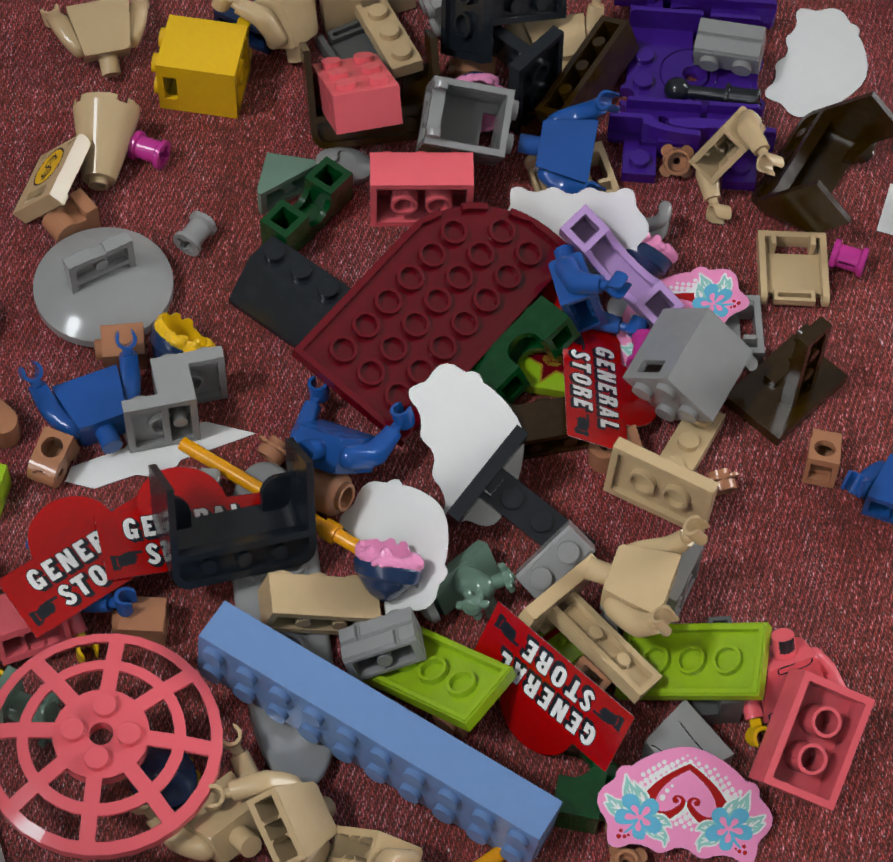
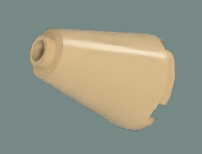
(109, 128)

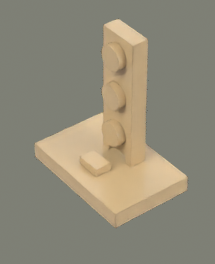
(381, 27)
(667, 481)
(590, 633)

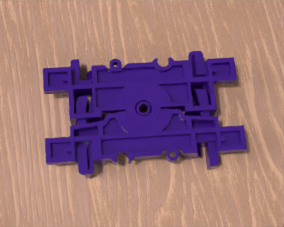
(666, 51)

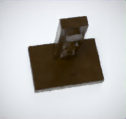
(788, 384)

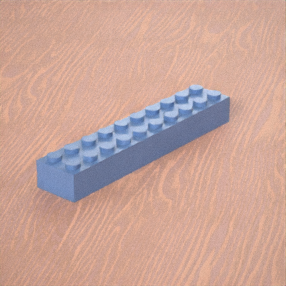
(376, 734)

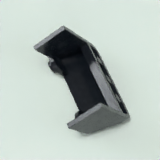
(240, 540)

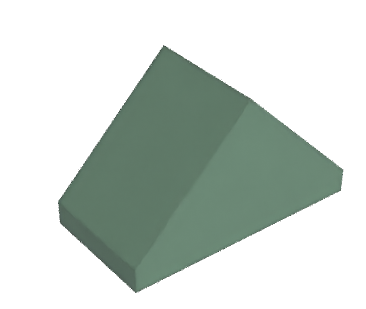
(281, 179)

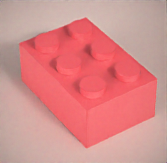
(357, 93)
(417, 183)
(811, 738)

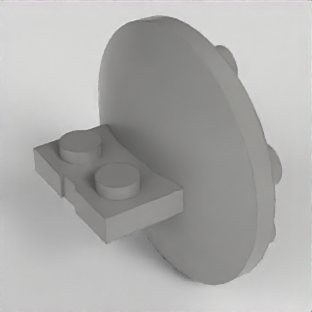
(102, 280)

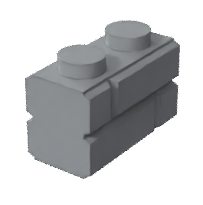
(729, 46)
(554, 559)
(382, 644)

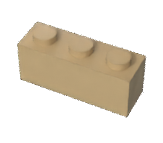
(314, 602)

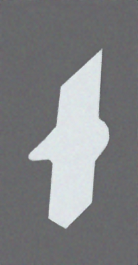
(124, 464)

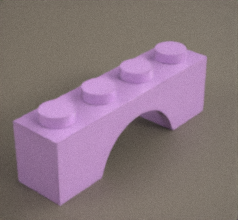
(606, 255)

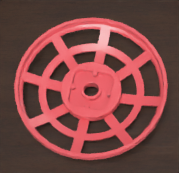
(112, 761)

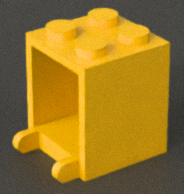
(202, 65)

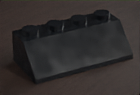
(285, 291)

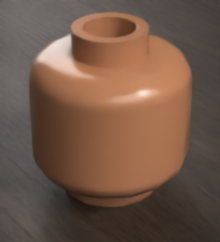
(332, 492)

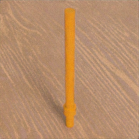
(327, 529)

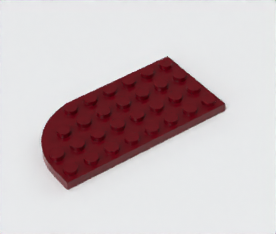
(429, 303)

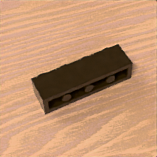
(593, 66)
(546, 428)

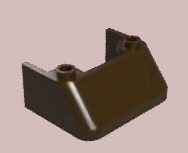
(411, 103)
(818, 157)

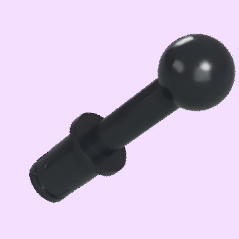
(680, 89)

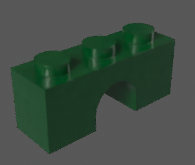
(325, 193)
(538, 329)
(580, 795)

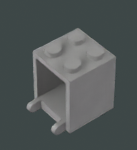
(454, 118)
(688, 364)

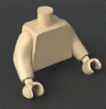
(279, 21)
(574, 26)
(100, 30)
(737, 135)
(642, 579)
(288, 813)
(219, 833)
(370, 845)

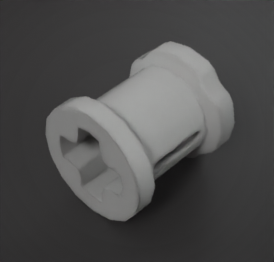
(195, 233)

